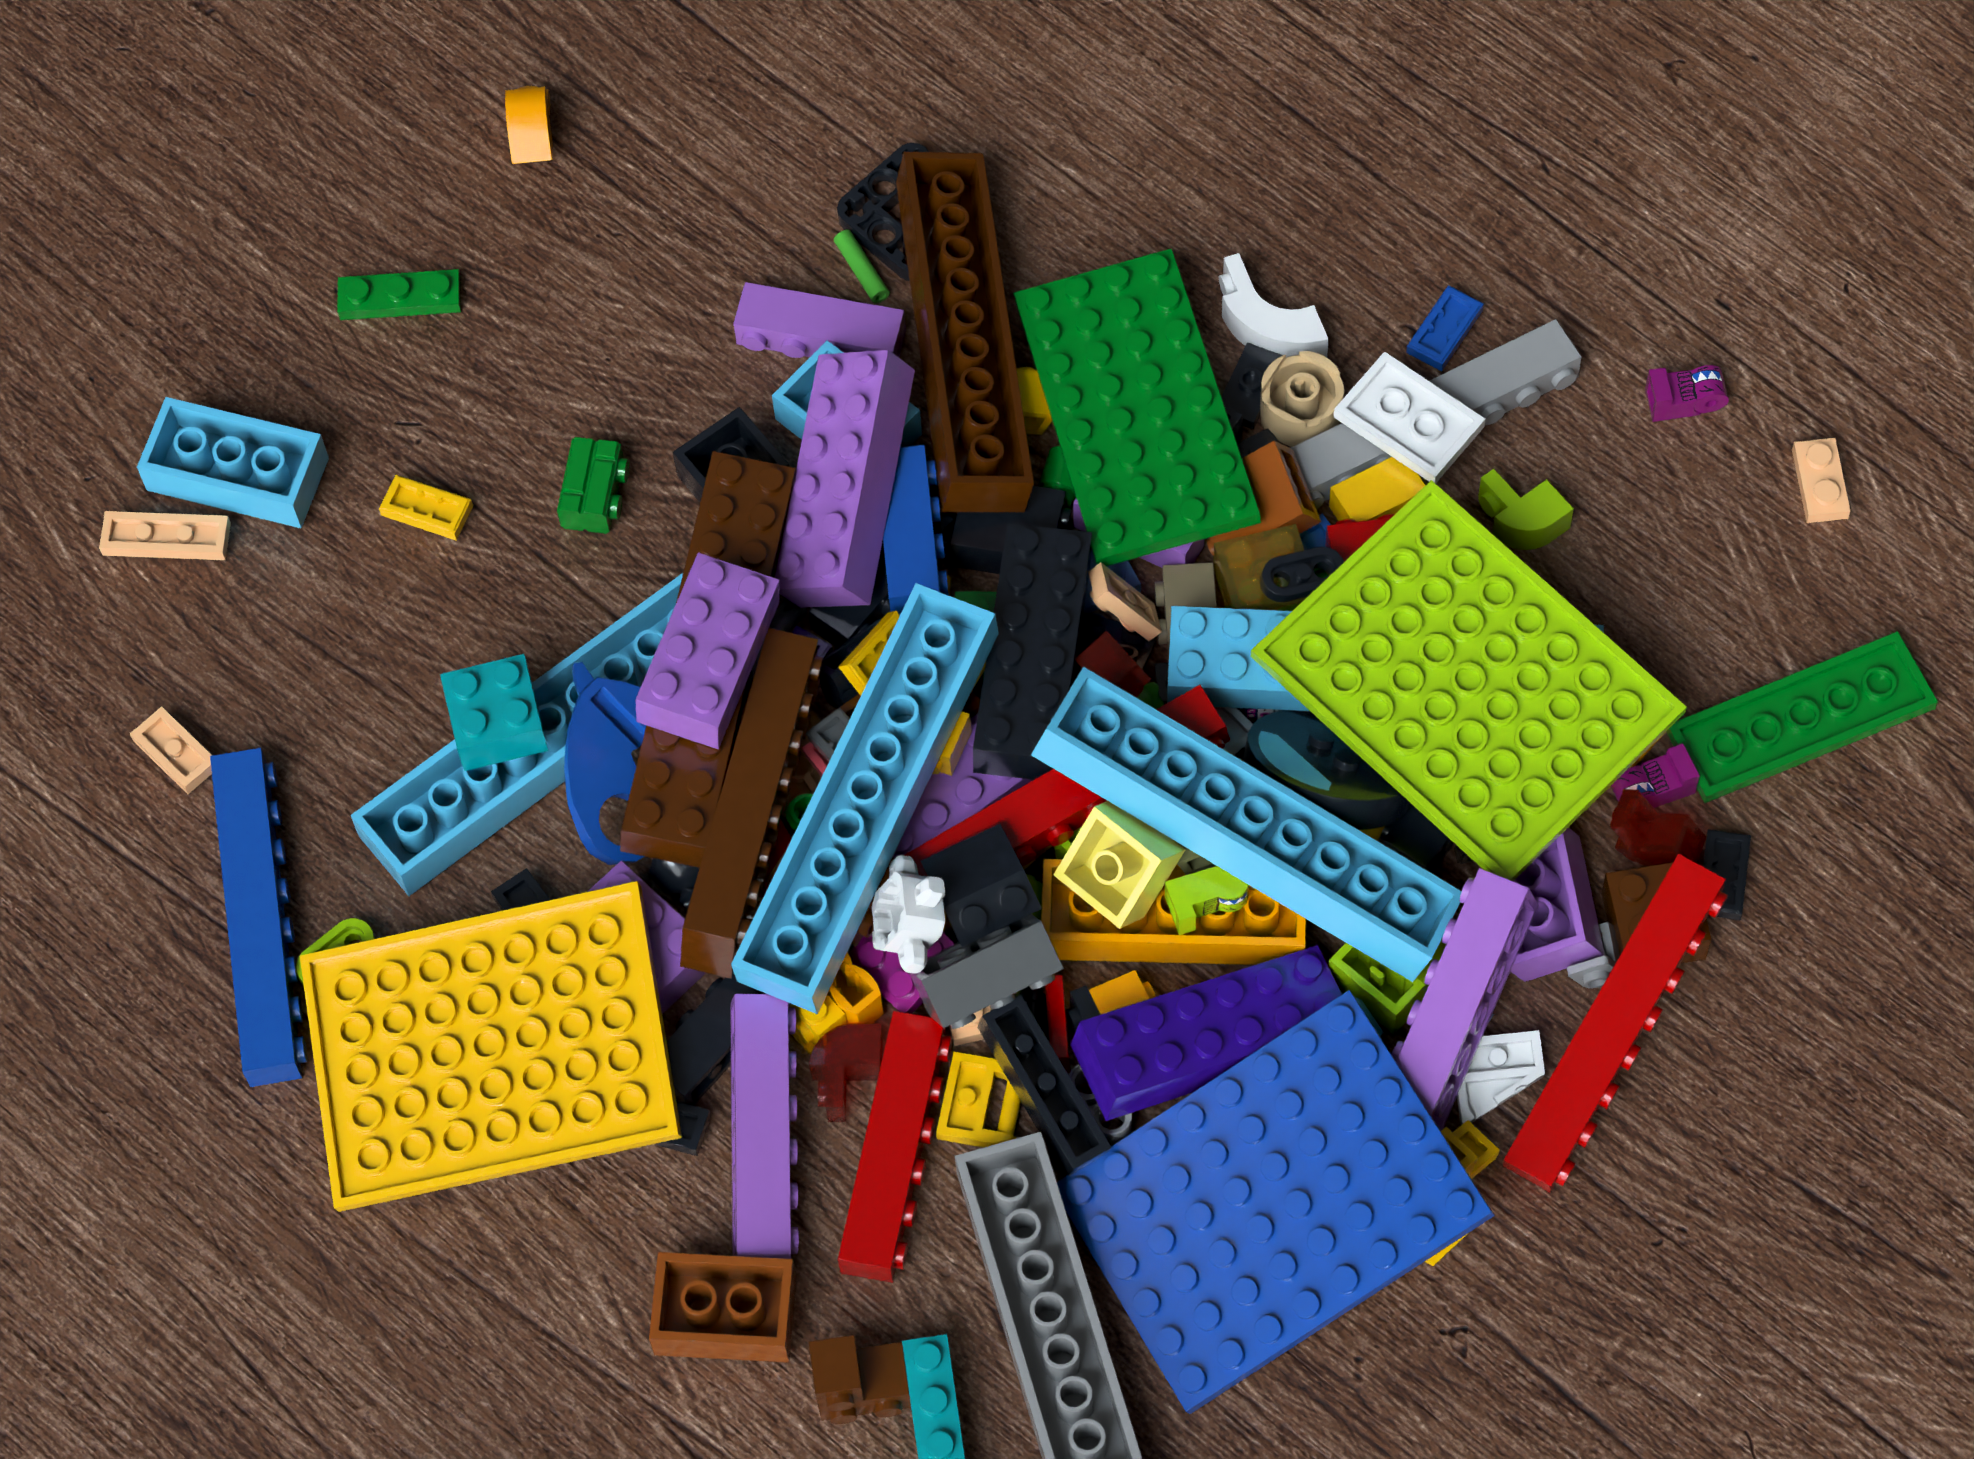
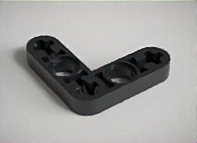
(876, 211)

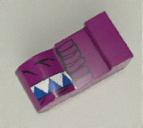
(1685, 392)
(1661, 778)

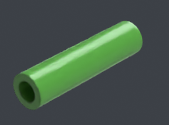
(861, 266)

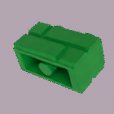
(592, 485)

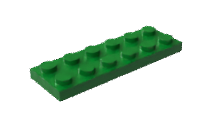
(1803, 716)

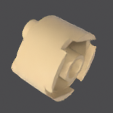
(1300, 397)

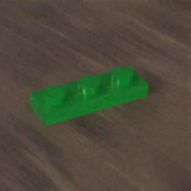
(399, 294)

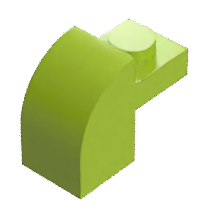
(1525, 520)

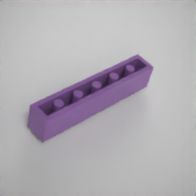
(761, 1127)

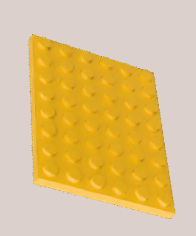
(489, 1047)

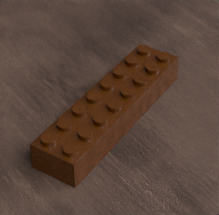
(751, 802)

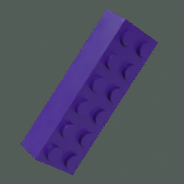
(1197, 1032)

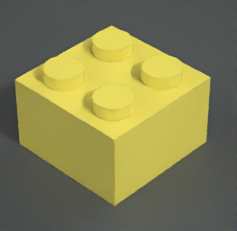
(1118, 864)

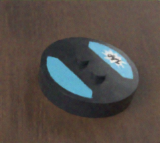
(1322, 768)

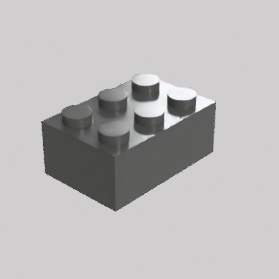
(986, 972)

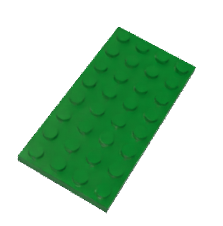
(1136, 408)

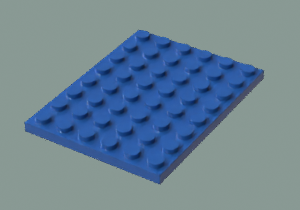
(1271, 1202)

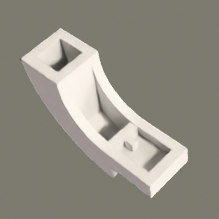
(1263, 324)

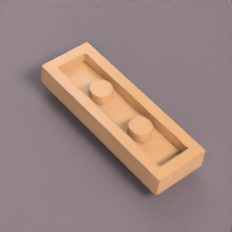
(165, 535)

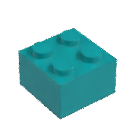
(493, 712)

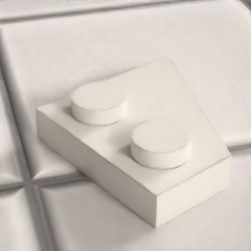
(1500, 1071)

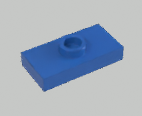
(1444, 328)

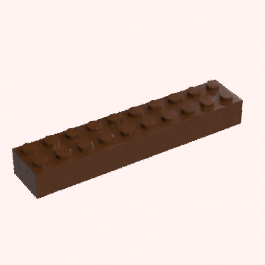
(963, 333)
(675, 777)

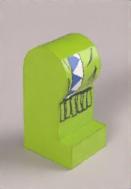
(1202, 895)

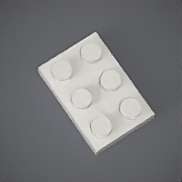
(1409, 418)

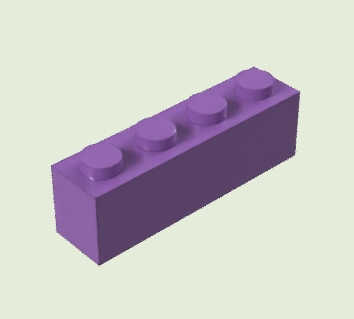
(803, 322)

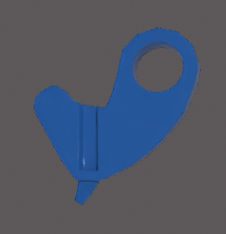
(600, 757)

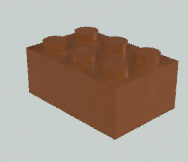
(723, 1307)

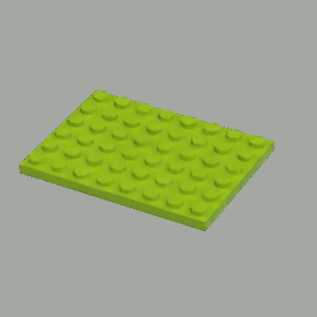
(1468, 683)

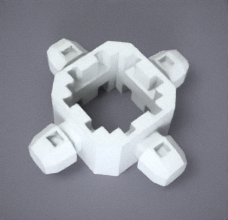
(908, 914)

